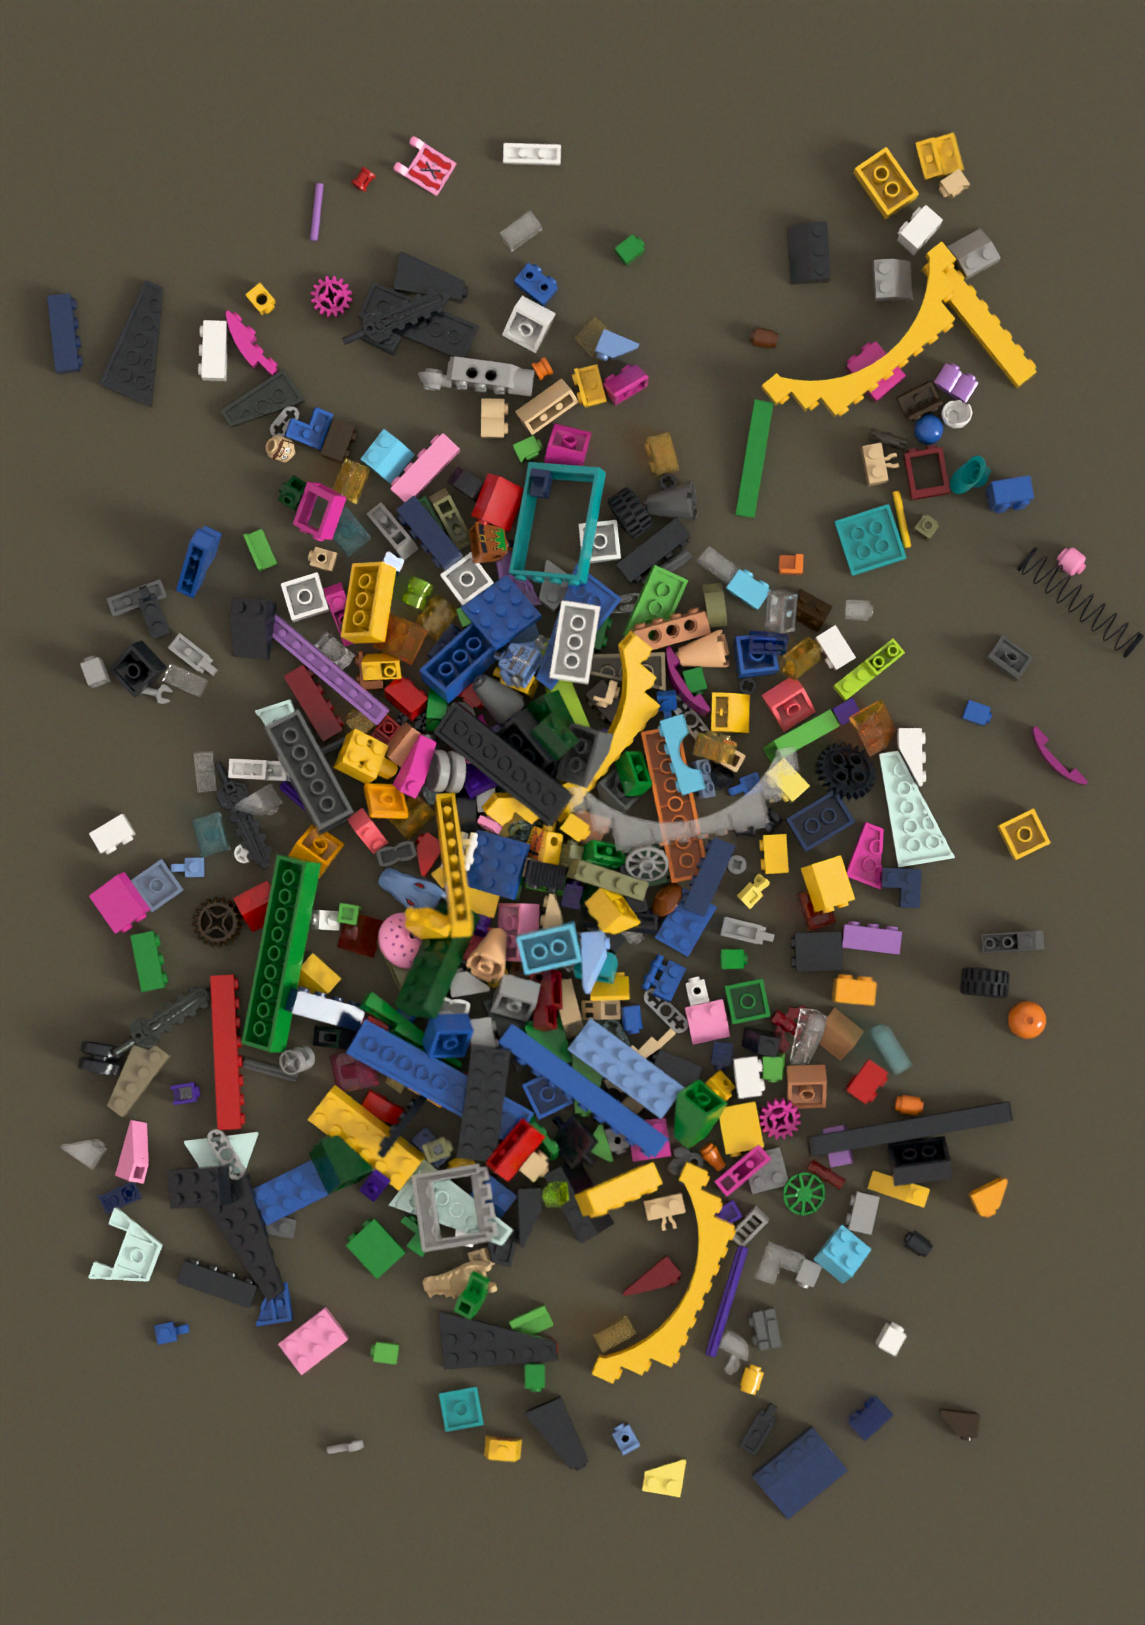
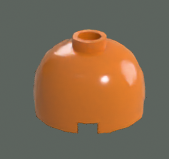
(1026, 1019)

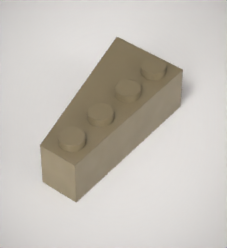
(610, 666)
(136, 1076)

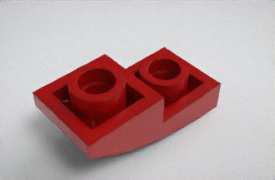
(386, 730)
(382, 1108)

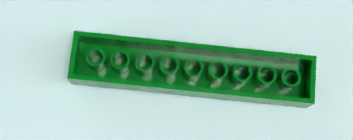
(280, 952)

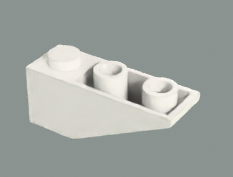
(910, 747)

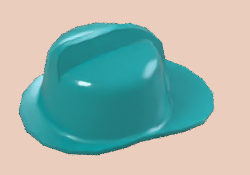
(971, 474)

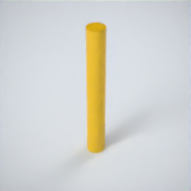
(901, 519)

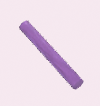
(316, 212)

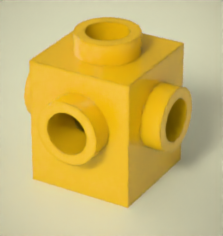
(720, 1085)

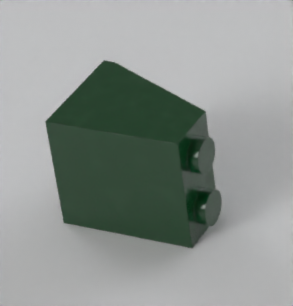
(338, 1164)

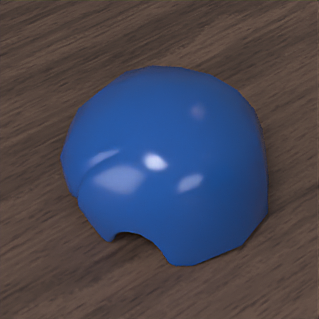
(928, 429)

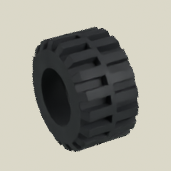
(630, 512)
(984, 982)

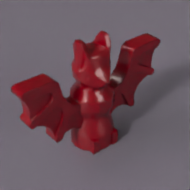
(786, 1023)

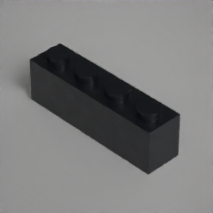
(653, 550)
(217, 1283)

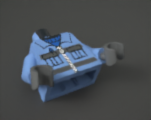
(520, 661)

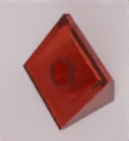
(813, 919)
(361, 937)

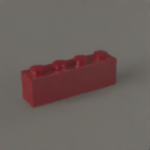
(313, 703)

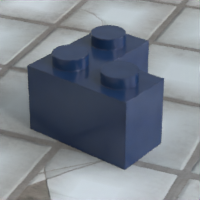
(908, 883)

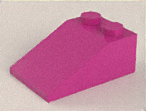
(626, 383)

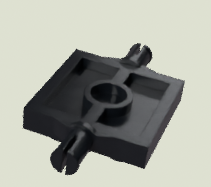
(575, 1142)

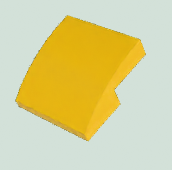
(939, 156)

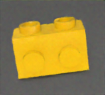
(590, 386)

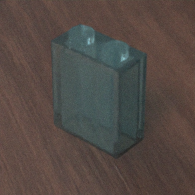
(889, 1049)

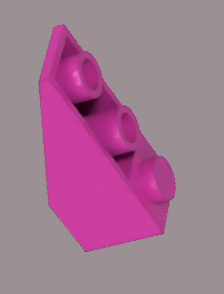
(336, 600)

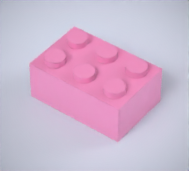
(313, 1340)

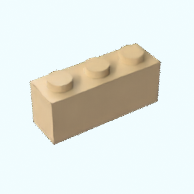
(546, 406)

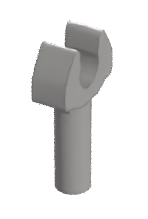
(158, 693)
(351, 1446)

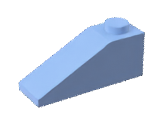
(594, 954)

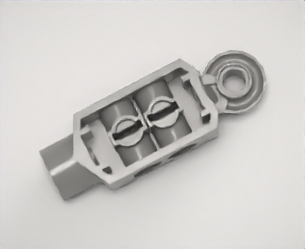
(508, 377)

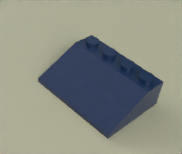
(799, 1472)

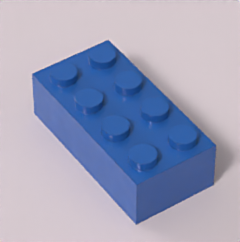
(458, 664)

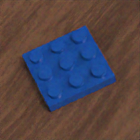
(501, 612)
(497, 865)

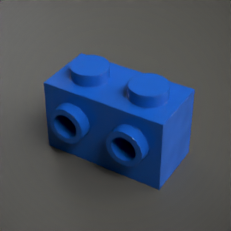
(536, 284)

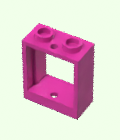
(331, 515)

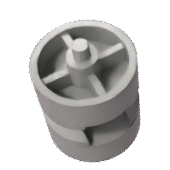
(297, 1059)

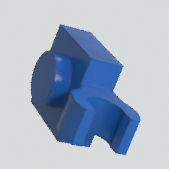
(667, 702)
(746, 784)
(168, 1332)

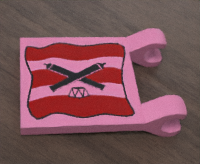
(428, 169)

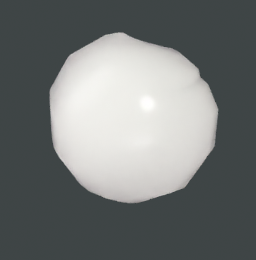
(956, 414)

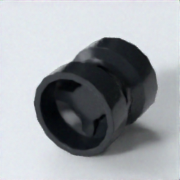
(775, 818)

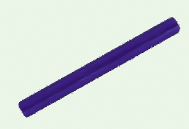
(726, 1301)

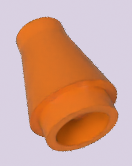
(712, 1155)

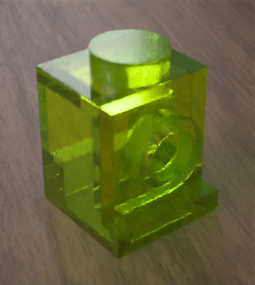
(551, 1194)

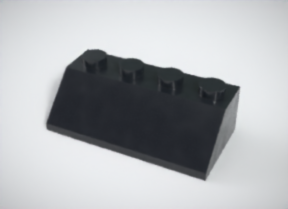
(577, 1182)

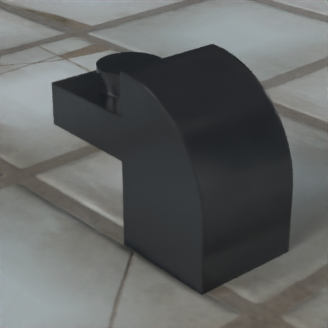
(466, 483)
(467, 811)

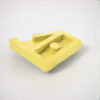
(665, 1479)

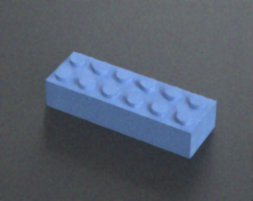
(625, 1068)

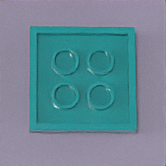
(870, 540)

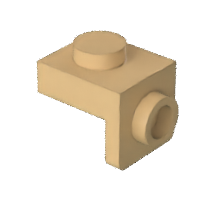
(612, 692)

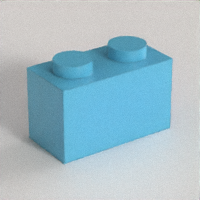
(748, 589)

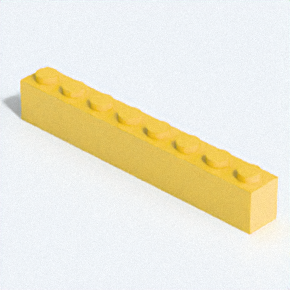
(987, 330)
(453, 865)

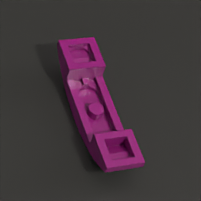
(696, 703)
(1039, 740)

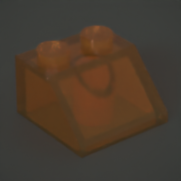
(873, 727)

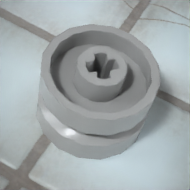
(446, 772)

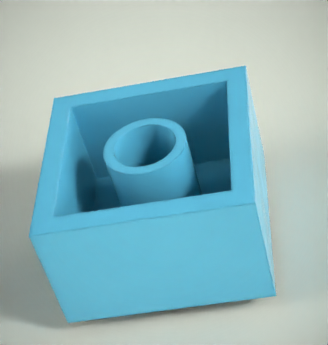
(842, 1254)

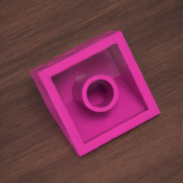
(567, 446)

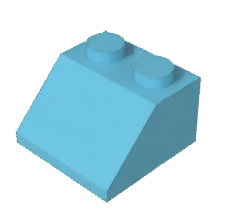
(387, 456)

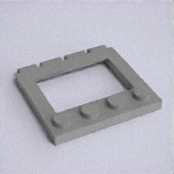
(427, 1209)

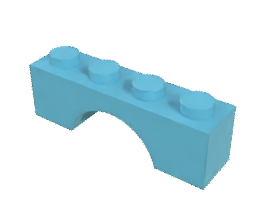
(674, 731)

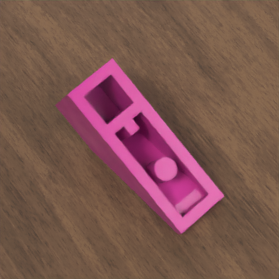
(416, 766)
(742, 1170)

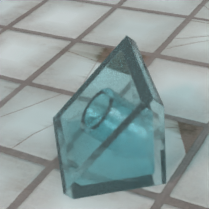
(350, 533)
(211, 834)

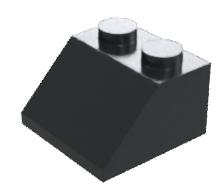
(137, 668)

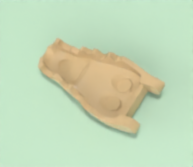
(455, 1281)

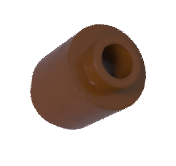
(764, 338)

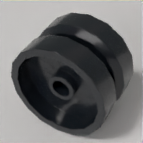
(100, 1059)

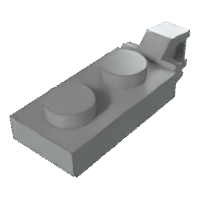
(192, 654)
(745, 931)

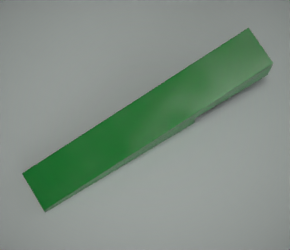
(754, 458)
(400, 1025)

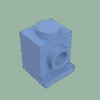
(632, 1442)

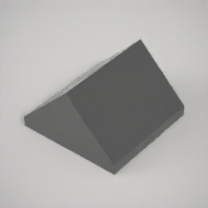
(1009, 658)

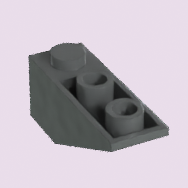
(1012, 941)

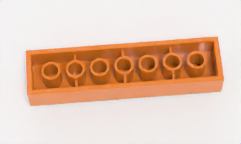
(672, 806)

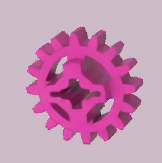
(339, 295)
(782, 1111)

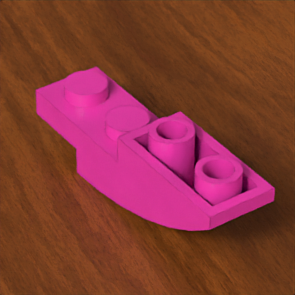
(244, 339)

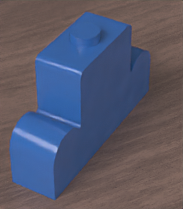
(199, 557)

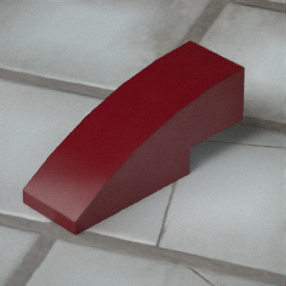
(548, 1001)

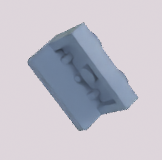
(705, 768)

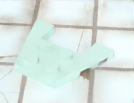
(136, 1254)

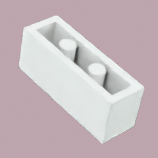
(213, 350)

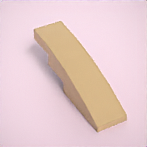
(652, 1045)

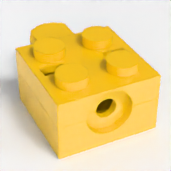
(364, 758)

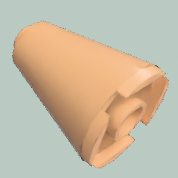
(705, 651)
(489, 957)

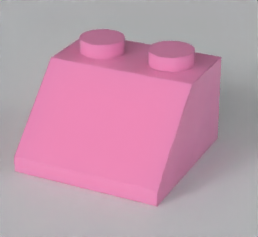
(707, 1021)

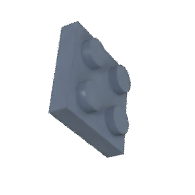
(157, 885)

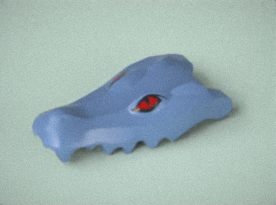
(411, 890)

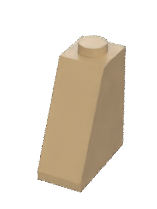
(570, 1013)

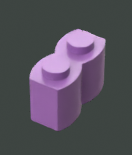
(955, 382)

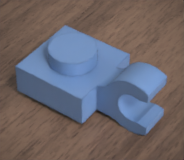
(193, 867)

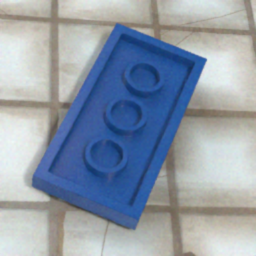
(289, 1192)

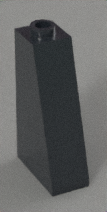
(417, 277)
(558, 1429)

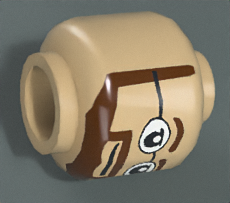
(280, 448)

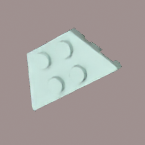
(205, 1156)

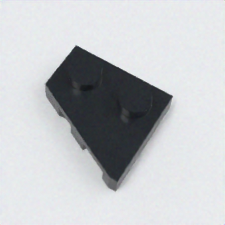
(504, 1254)

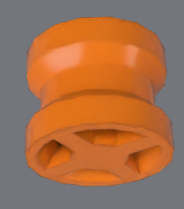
(542, 368)

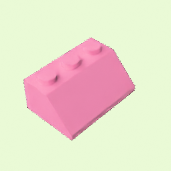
(514, 920)

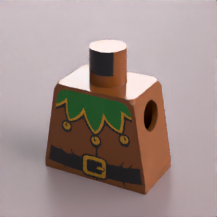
(488, 543)

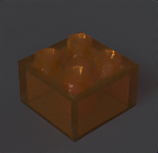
(402, 639)

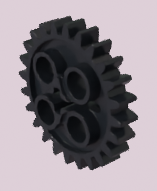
(845, 771)

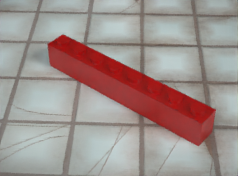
(226, 1052)

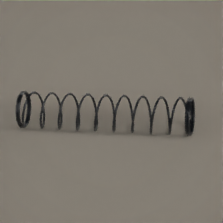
(1139, 636)

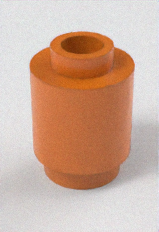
(909, 1105)

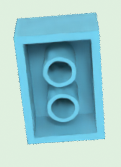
(549, 948)

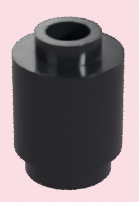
(917, 1243)

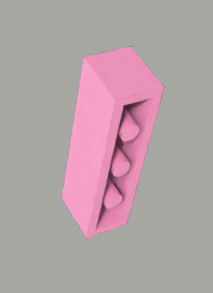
(425, 469)

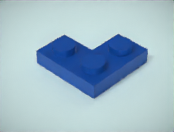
(313, 432)

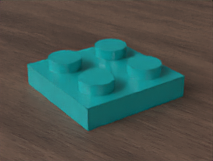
(461, 1408)

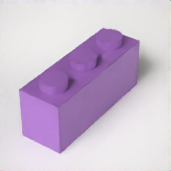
(871, 938)

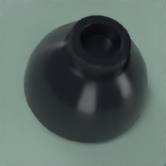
(721, 777)

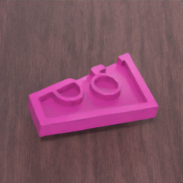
(866, 858)

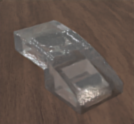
(185, 680)

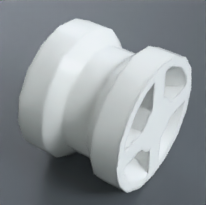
(243, 852)

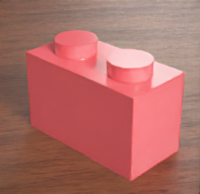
(367, 831)

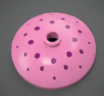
(396, 943)

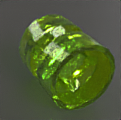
(417, 592)

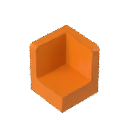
(791, 564)

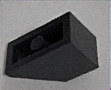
(333, 1037)
(762, 1041)

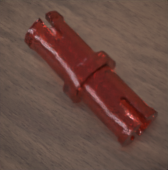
(826, 1174)

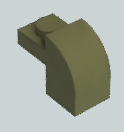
(715, 605)

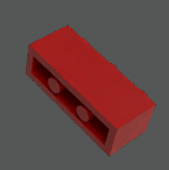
(515, 1149)

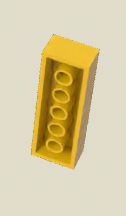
(363, 1132)

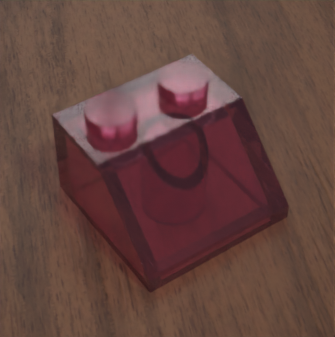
(351, 1073)

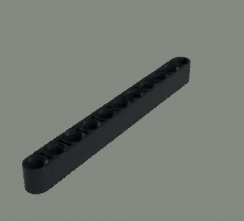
(909, 1128)

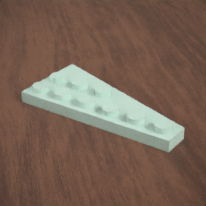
(912, 823)
(453, 1205)

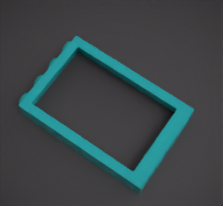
(565, 473)

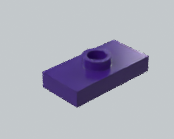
(374, 1185)

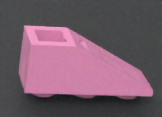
(134, 1154)

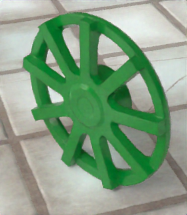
(804, 1193)

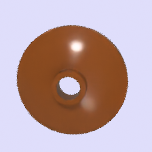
(667, 899)

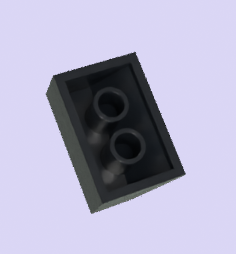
(809, 253)

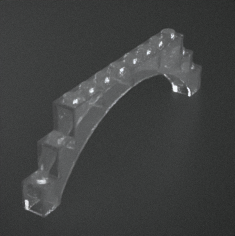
(637, 832)

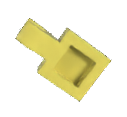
(752, 892)

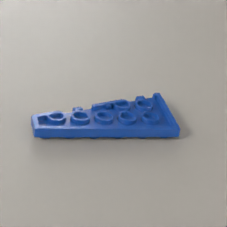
(591, 594)

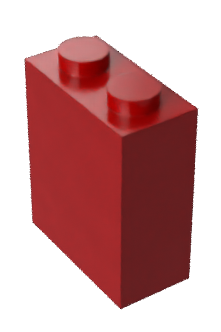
(498, 502)

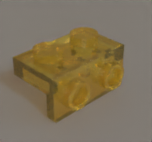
(436, 617)

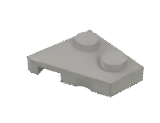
(552, 594)

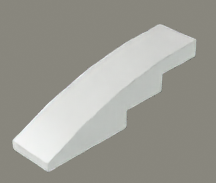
(257, 770)

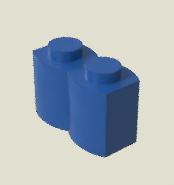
(631, 1019)

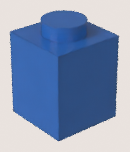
(976, 713)

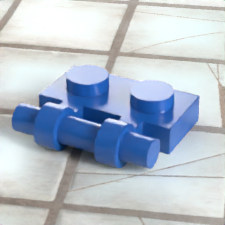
(669, 980)

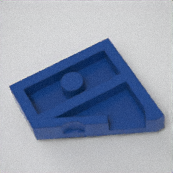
(277, 1309)

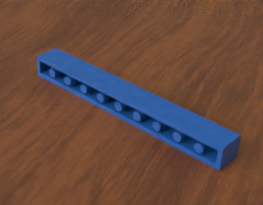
(584, 1091)

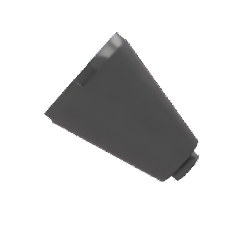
(674, 502)
(498, 698)

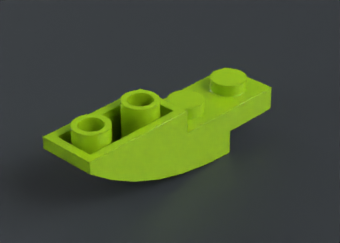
(868, 669)

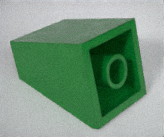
(696, 1113)

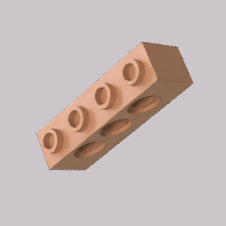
(698, 627)

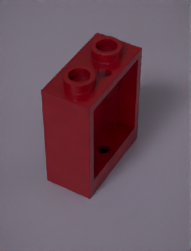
(928, 492)

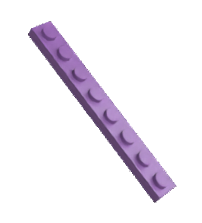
(328, 671)

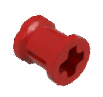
(363, 179)

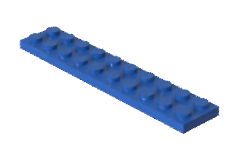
(423, 1074)

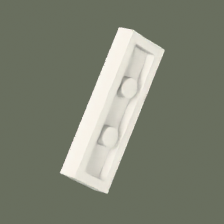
(531, 154)

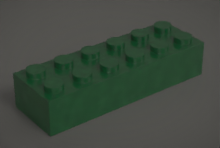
(433, 972)

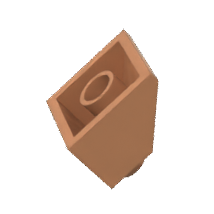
(807, 1086)

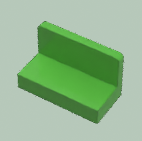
(260, 550)
(532, 1321)

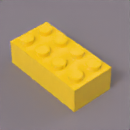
(368, 602)
(618, 1190)

